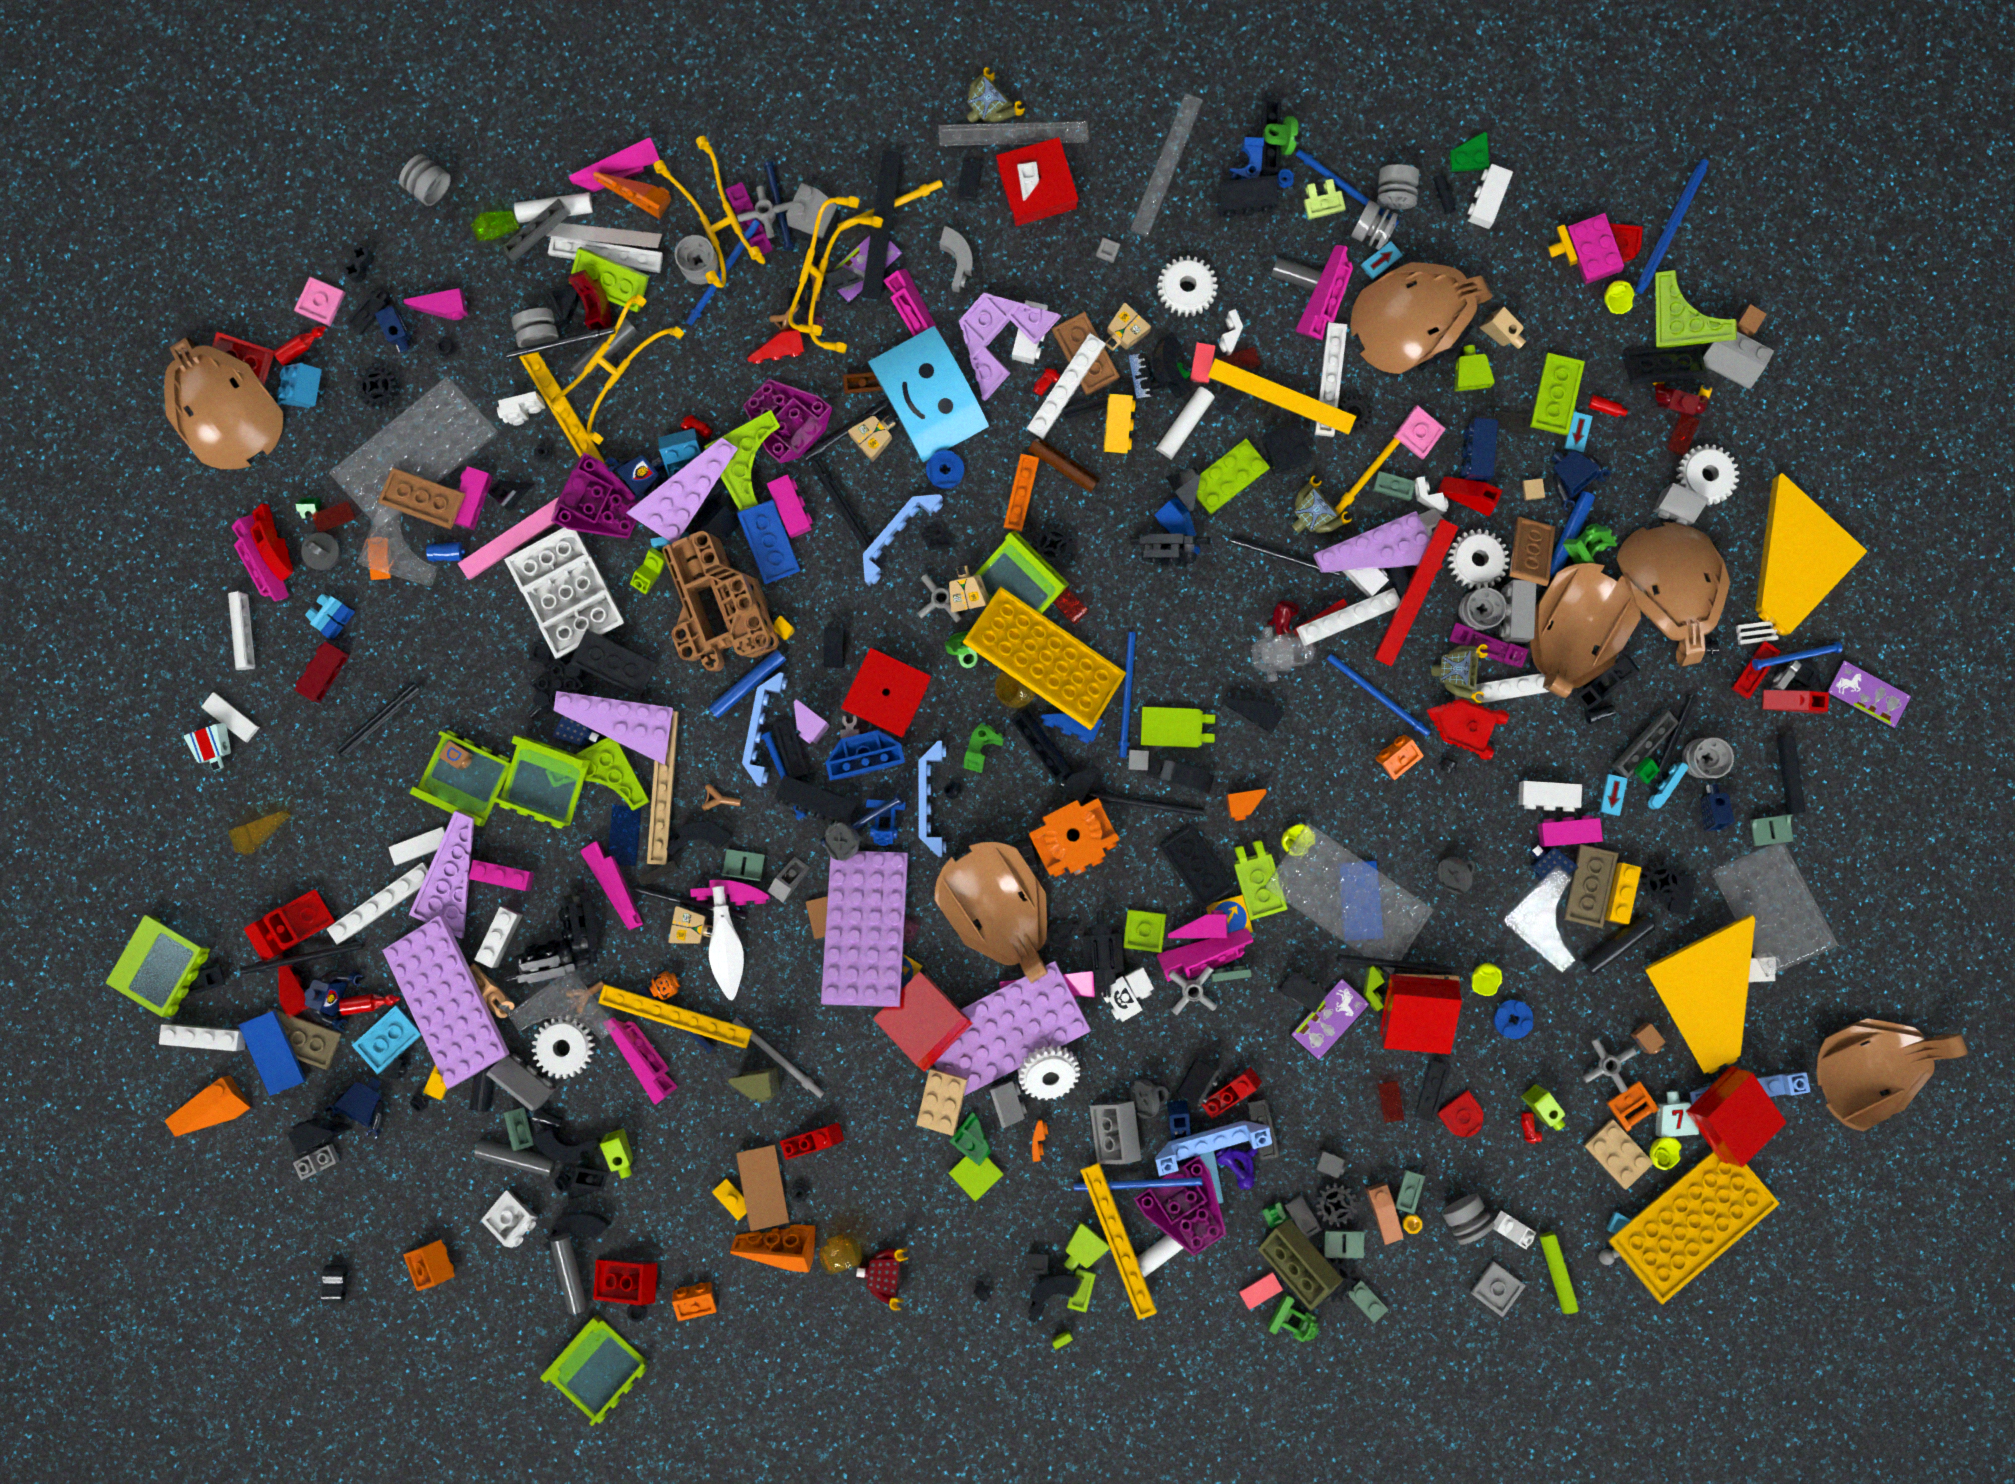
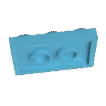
(387, 1039)

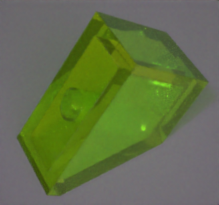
(494, 225)

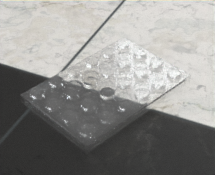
(1785, 913)

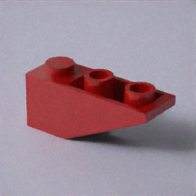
(784, 342)
(1471, 493)
(1795, 701)
(290, 992)
(1232, 1092)
(812, 1141)

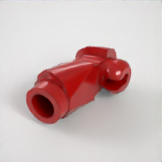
(1041, 385)
(701, 427)
(1527, 1124)

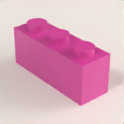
(476, 487)
(790, 506)
(1570, 831)
(501, 875)

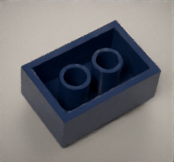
(1479, 450)

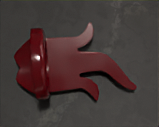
(1282, 616)

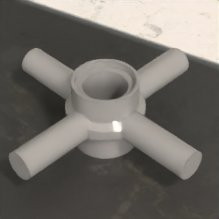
(765, 218)
(934, 603)
(1198, 995)
(1604, 1058)

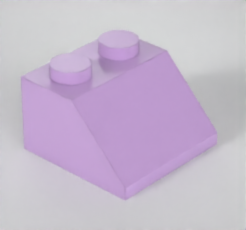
(809, 724)

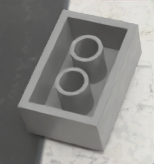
(1520, 614)

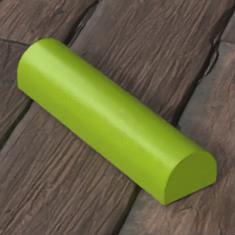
(1559, 1273)

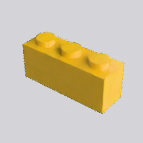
(1118, 423)
(1622, 893)

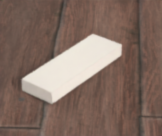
(234, 719)
(417, 846)

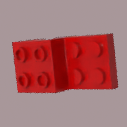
(288, 925)

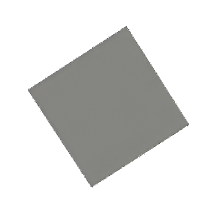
(1497, 1288)

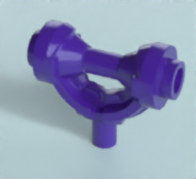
(1245, 1177)

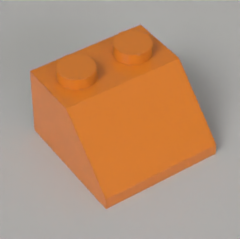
(429, 1265)

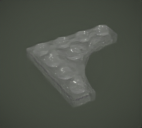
(389, 553)
(1536, 919)
(567, 1000)

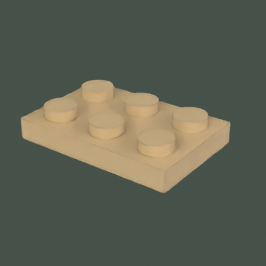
(942, 1101)
(1618, 1154)

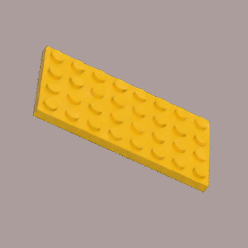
(1044, 658)
(1692, 1224)

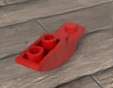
(270, 547)

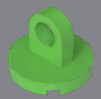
(1285, 135)
(956, 647)

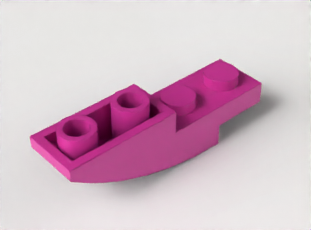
(738, 892)

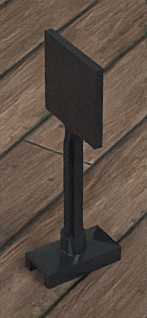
(803, 299)

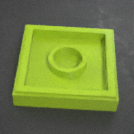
(1144, 930)
(975, 1178)

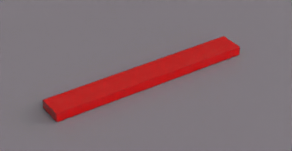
(1415, 592)

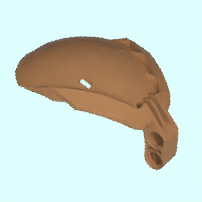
(1397, 319)
(226, 420)
(1676, 562)
(1585, 613)
(986, 888)
(1891, 1060)

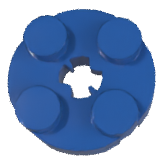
(938, 478)
(1518, 1009)

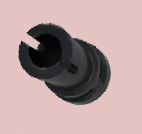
(1595, 715)
(547, 1119)

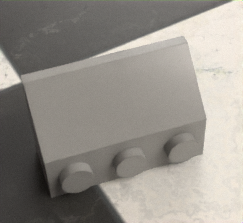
(1738, 359)
(521, 1081)
(1115, 1132)

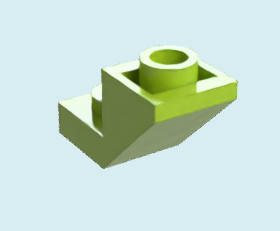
(649, 571)
(1372, 981)

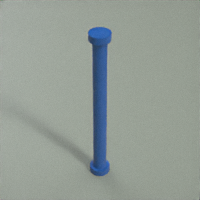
(1758, 664)
(778, 763)

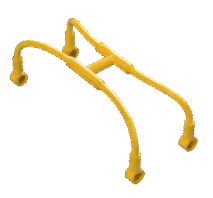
(754, 252)
(819, 273)
(616, 373)

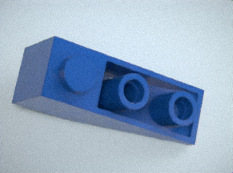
(1176, 519)
(1071, 726)

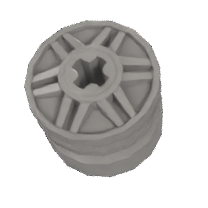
(424, 179)
(1398, 186)
(1374, 225)
(691, 252)
(1489, 601)
(1717, 754)
(1469, 1221)

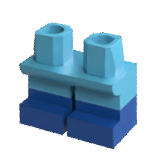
(324, 622)

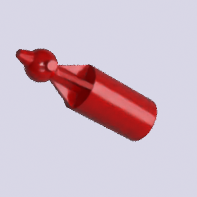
(297, 345)
(365, 1003)

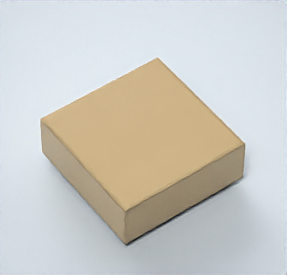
(1533, 489)

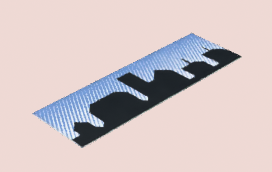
(1140, 375)

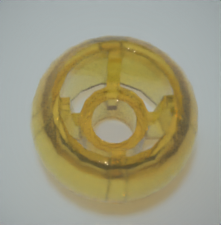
(1012, 692)
(840, 1254)

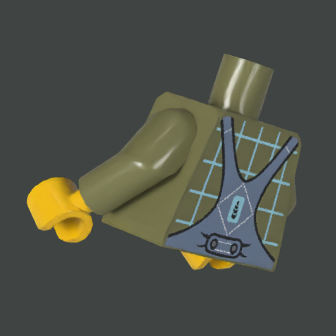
(989, 101)
(1316, 511)
(1459, 671)

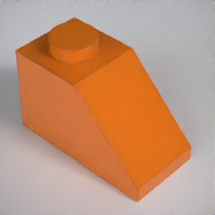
(1243, 803)

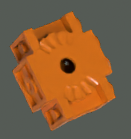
(1094, 835)

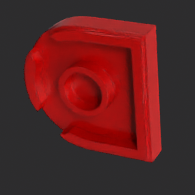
(1627, 239)
(1462, 1115)

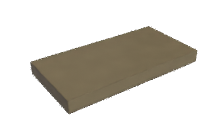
(1591, 886)
(309, 1040)

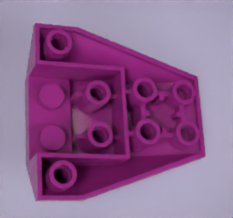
(799, 414)
(595, 501)
(1186, 1212)

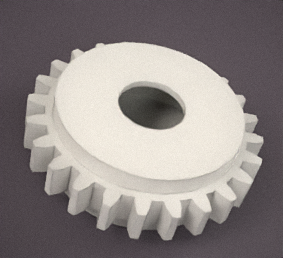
(1187, 271)
(1714, 461)
(1489, 549)
(547, 1048)
(1063, 1074)

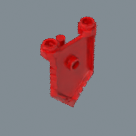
(1467, 725)

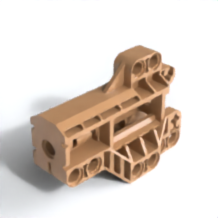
(719, 575)

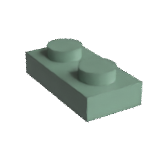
(1394, 486)
(1239, 972)
(518, 1129)
(1409, 1191)
(1367, 1301)

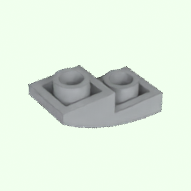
(316, 1162)

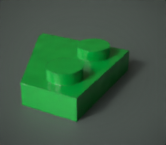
(1470, 155)
(972, 1140)

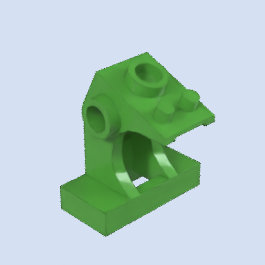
(1599, 540)
(981, 736)
(1307, 1328)

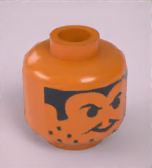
(664, 985)

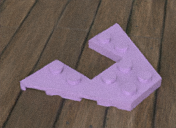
(984, 323)

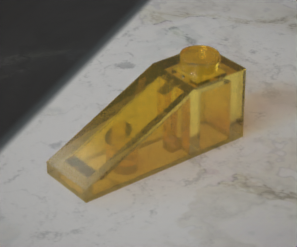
(256, 833)

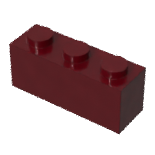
(321, 672)

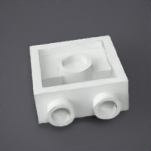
(515, 408)
(509, 1220)

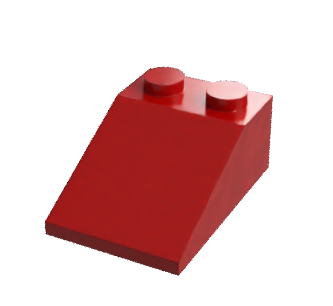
(254, 355)
(625, 1281)

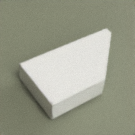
(1028, 178)

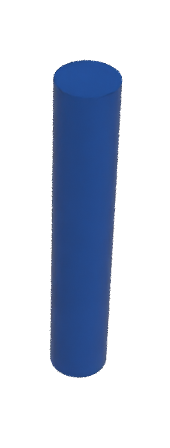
(1571, 530)
(747, 683)

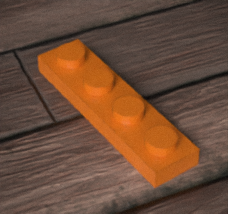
(1021, 492)

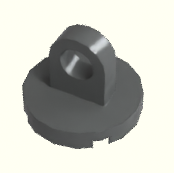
(321, 551)
(842, 841)
(1456, 874)
(1146, 1097)

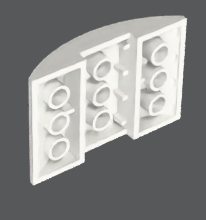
(564, 590)

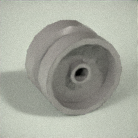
(534, 327)

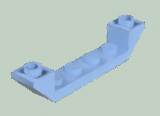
(930, 503)
(777, 685)
(934, 754)
(1774, 1085)
(1211, 1140)

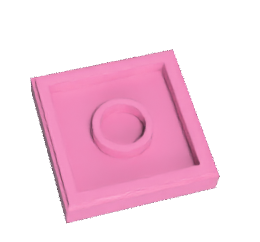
(319, 301)
(1419, 432)

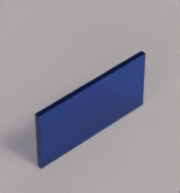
(624, 834)

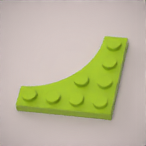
(1682, 324)
(738, 470)
(612, 768)

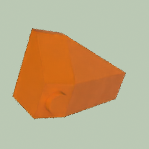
(644, 195)
(212, 1106)
(783, 1248)

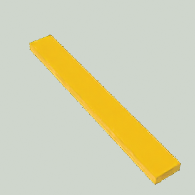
(1281, 396)
(567, 419)
(675, 1016)
(1118, 1241)

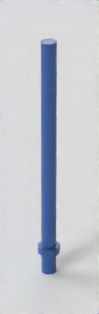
(1308, 160)
(728, 264)
(1418, 725)
(1123, 743)
(1146, 1183)

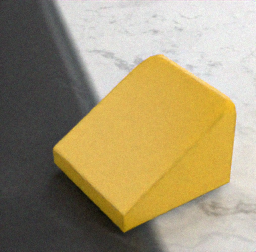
(783, 628)

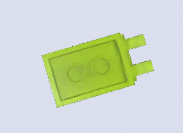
(1174, 727)
(1252, 876)

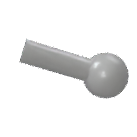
(1607, 1256)

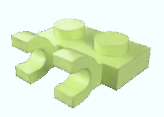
(1323, 205)

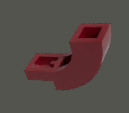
(594, 300)

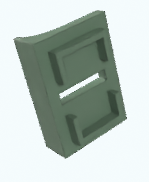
(1781, 830)
(734, 862)
(1333, 1243)

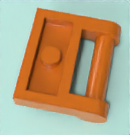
(1630, 1100)

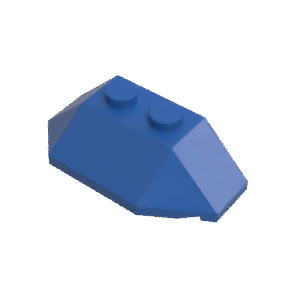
(863, 755)

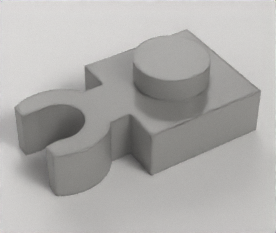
(1782, 679)
(850, 731)

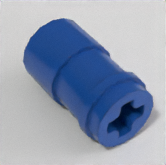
(449, 551)

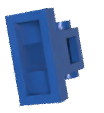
(1253, 148)
(883, 835)

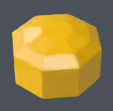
(1412, 1223)

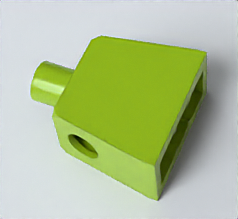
(1472, 371)
(1544, 1107)
(617, 1152)
(1084, 1247)

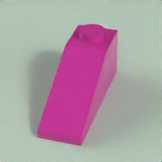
(446, 304)
(1209, 926)

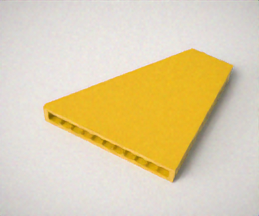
(1800, 557)
(1708, 991)

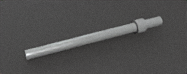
(807, 1082)

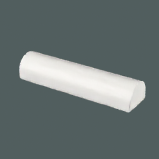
(576, 203)
(1185, 422)
(241, 631)
(1158, 1254)

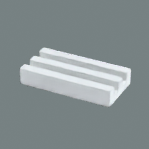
(1756, 640)

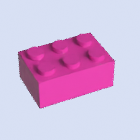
(1595, 248)

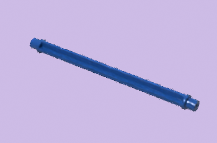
(1671, 226)

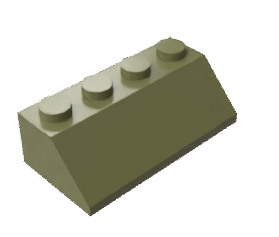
(757, 1084)
(1300, 1264)

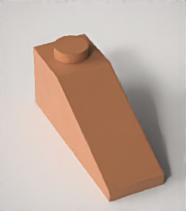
(1384, 1212)

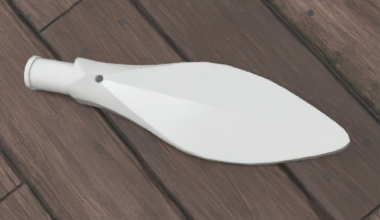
(725, 947)

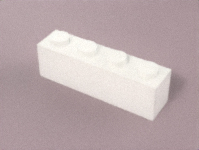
(202, 1037)

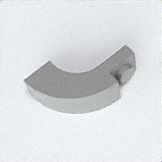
(958, 247)

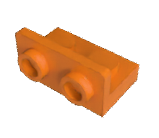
(1399, 756)
(693, 1301)

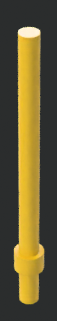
(923, 190)
(1349, 496)

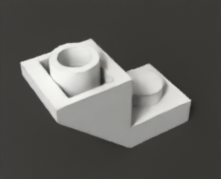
(1230, 338)
(1431, 501)
(1514, 1230)

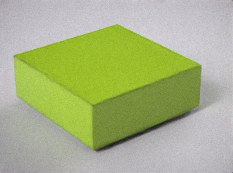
(1062, 1339)

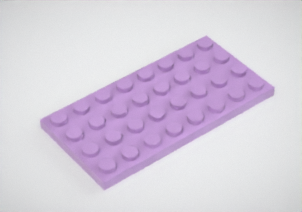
(865, 930)
(445, 1001)
(1011, 1026)

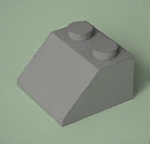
(805, 208)
(1680, 504)
(1007, 1103)

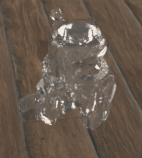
(1282, 652)

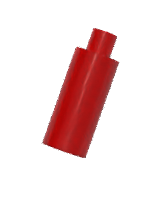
(1606, 406)

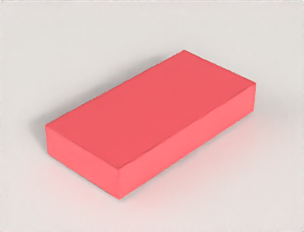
(1202, 362)
(1260, 1290)

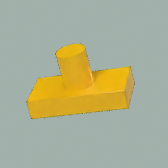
(1564, 246)
(435, 1086)
(731, 1198)

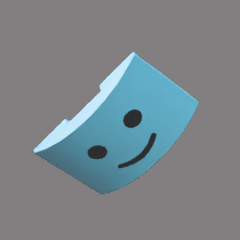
(929, 393)

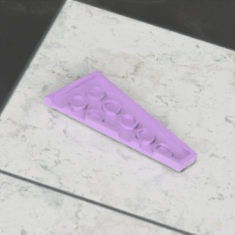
(679, 498)
(1387, 546)
(628, 723)
(448, 877)

